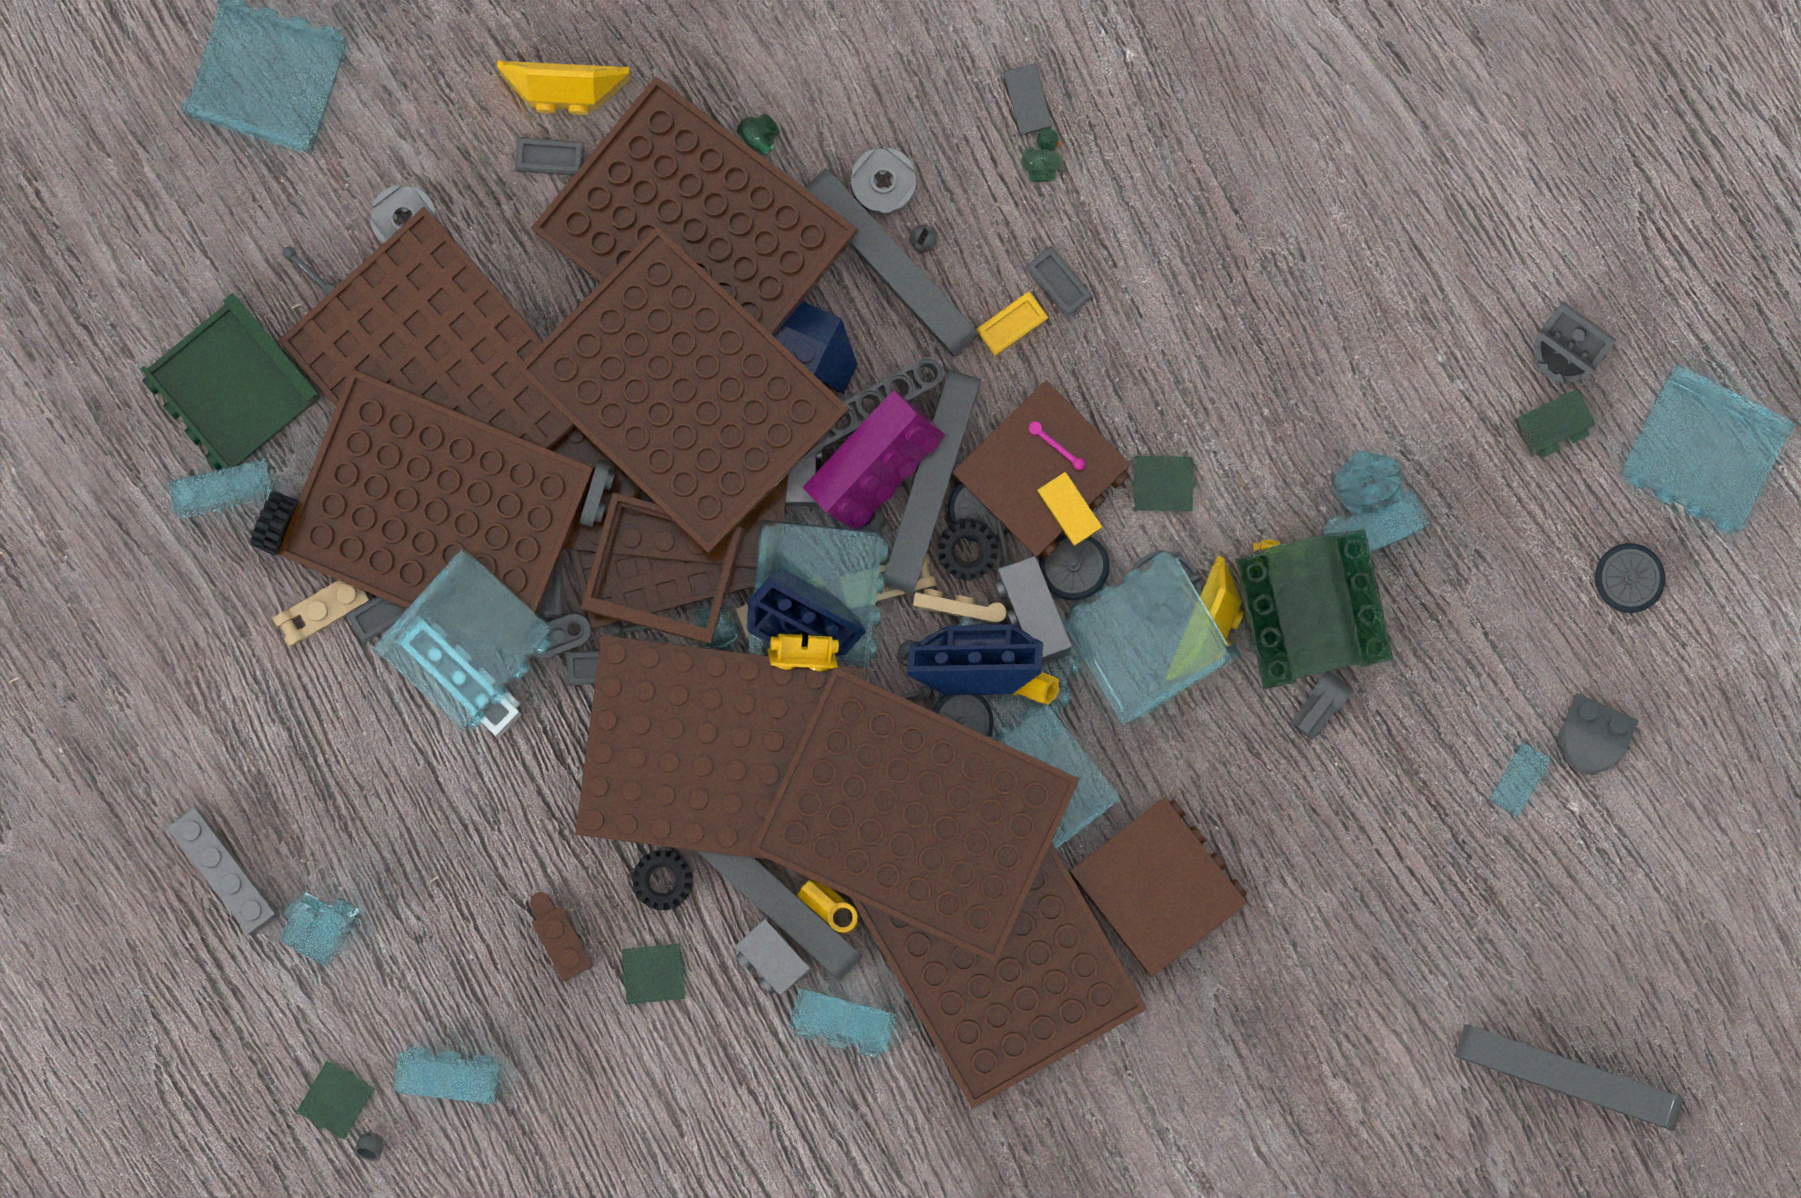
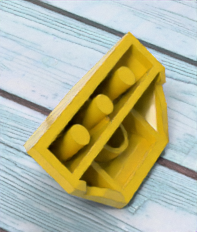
(564, 85)
(1222, 598)

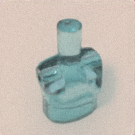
(726, 631)

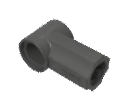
(1325, 699)

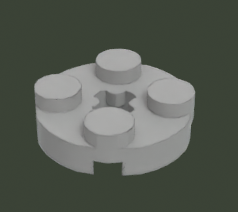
(864, 183)
(390, 202)

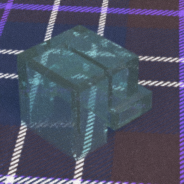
(317, 927)

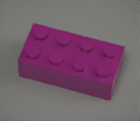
(874, 461)

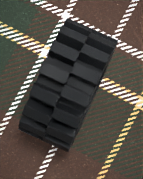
(273, 522)
(962, 569)
(642, 885)

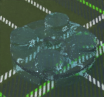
(1365, 468)

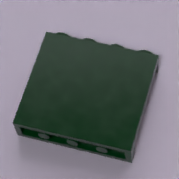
(230, 385)

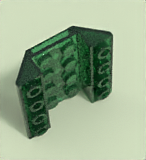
(1313, 606)

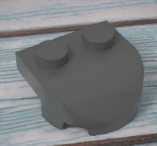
(1570, 345)
(1594, 735)

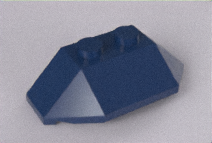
(820, 345)
(798, 608)
(976, 659)

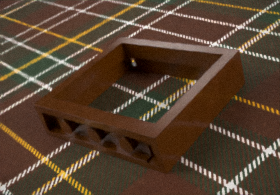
(591, 603)

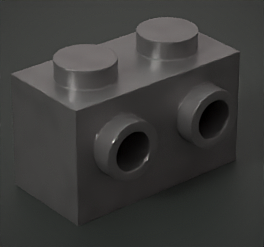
(772, 958)

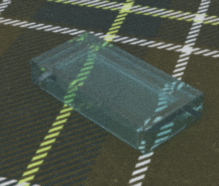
(1519, 779)

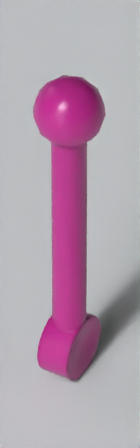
(1036, 429)

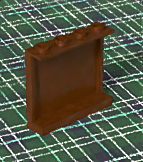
(1015, 464)
(1159, 886)

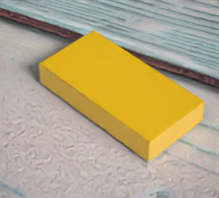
(1011, 324)
(1069, 509)

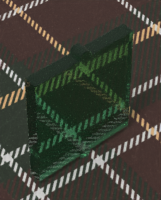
(1163, 483)
(653, 974)
(335, 1100)

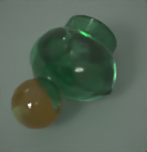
(759, 133)
(1044, 162)

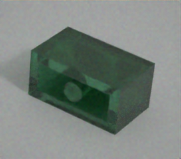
(1555, 423)

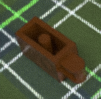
(559, 937)

